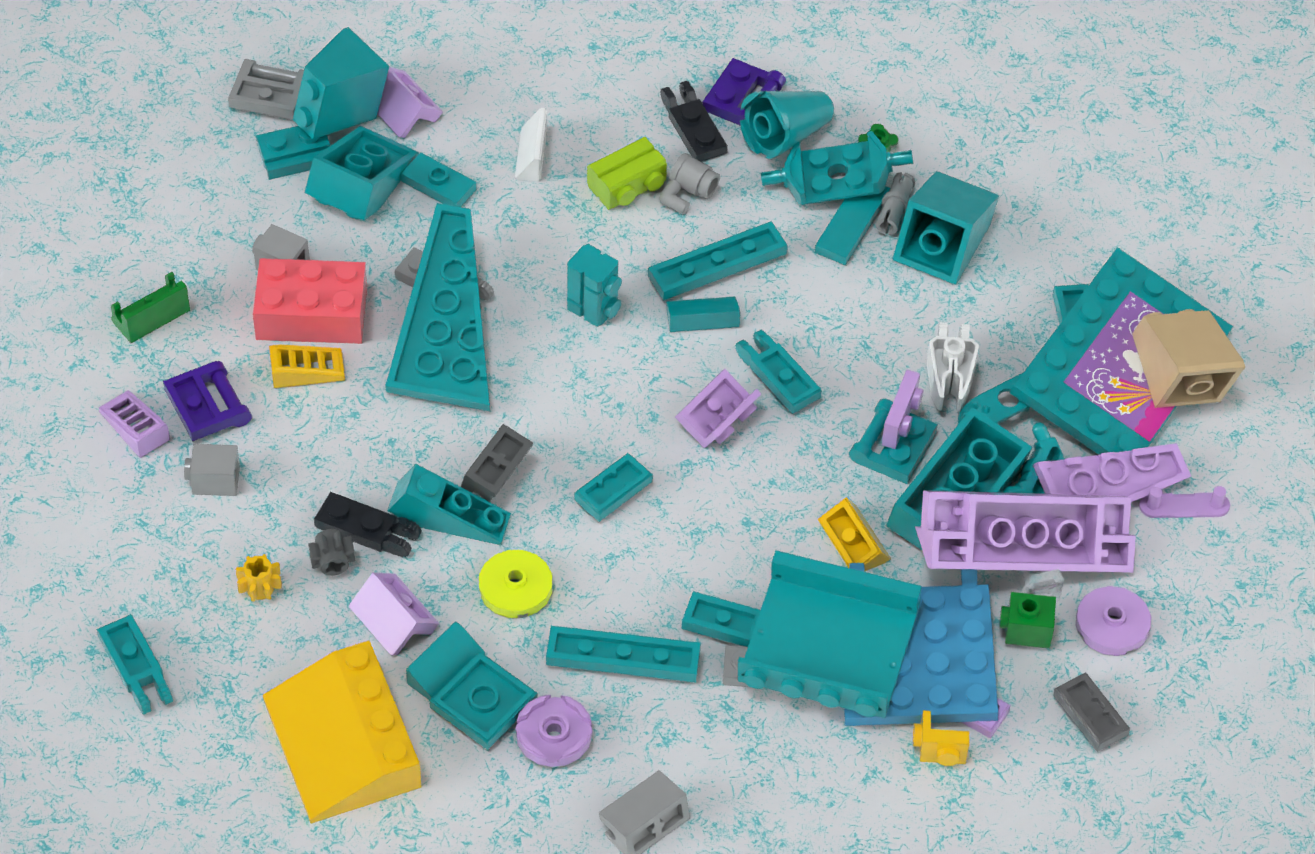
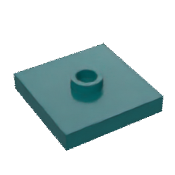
(482, 700)

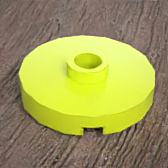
(520, 597)

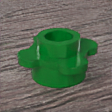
(883, 135)

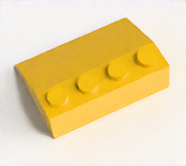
(343, 734)

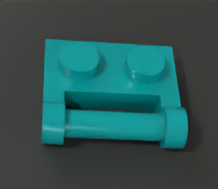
(897, 462)

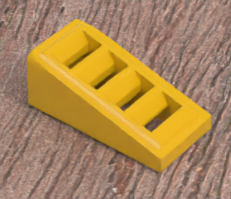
(295, 376)

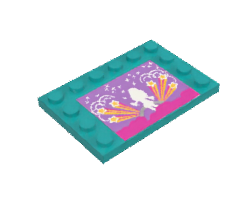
(1090, 368)

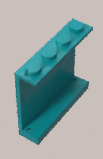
(831, 635)

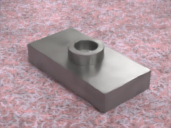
(1091, 711)

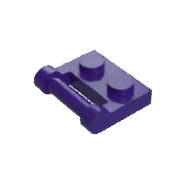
(735, 85)
(196, 405)

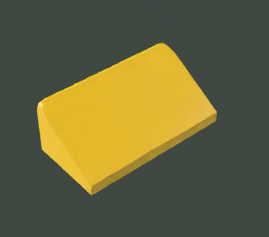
(853, 535)

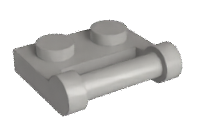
(265, 90)

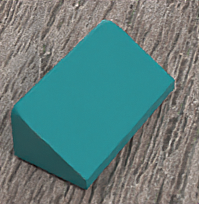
(703, 314)
(442, 661)

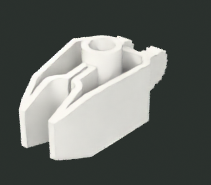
(951, 362)

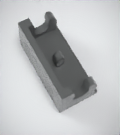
(496, 463)

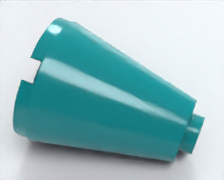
(783, 118)

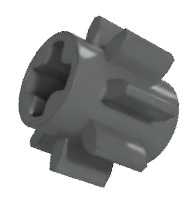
(331, 552)

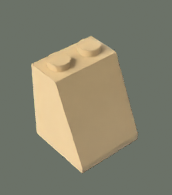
(1186, 358)

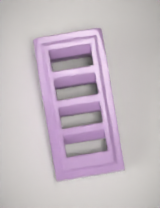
(148, 439)

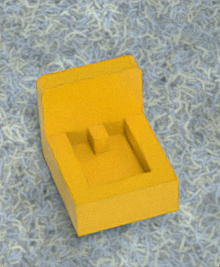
(940, 746)

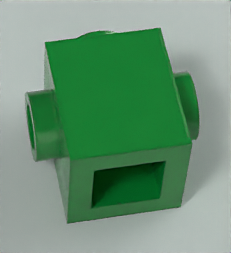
(1028, 619)

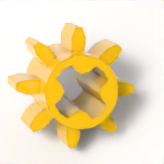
(258, 577)

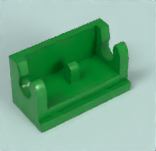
(152, 310)

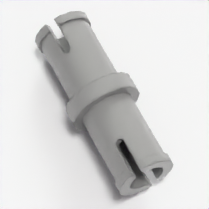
(895, 203)

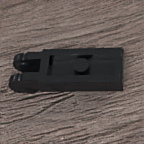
(693, 123)
(367, 525)

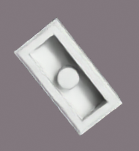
(532, 147)

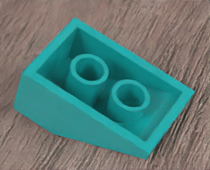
(358, 172)

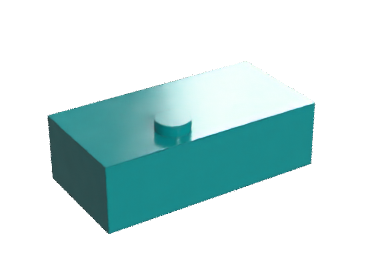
(972, 459)

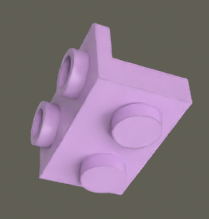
(716, 408)

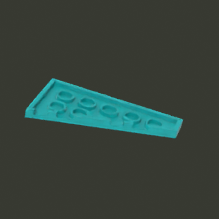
(442, 331)

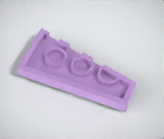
(1114, 473)

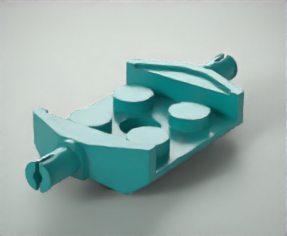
(810, 171)

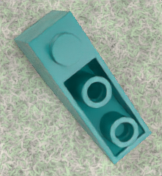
(447, 507)

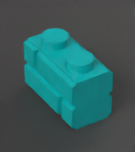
(593, 285)

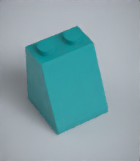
(340, 86)
(944, 226)

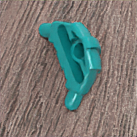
(1044, 450)

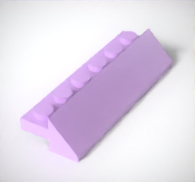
(1026, 531)

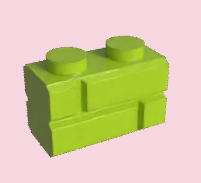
(627, 173)

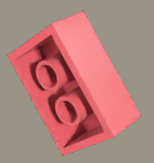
(310, 301)

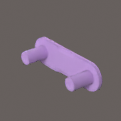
(1185, 505)

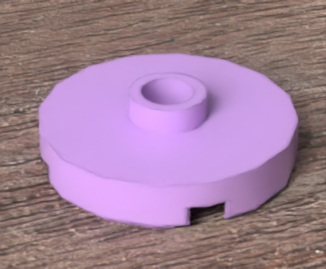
(1108, 634)
(550, 715)

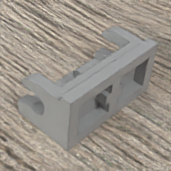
(645, 814)

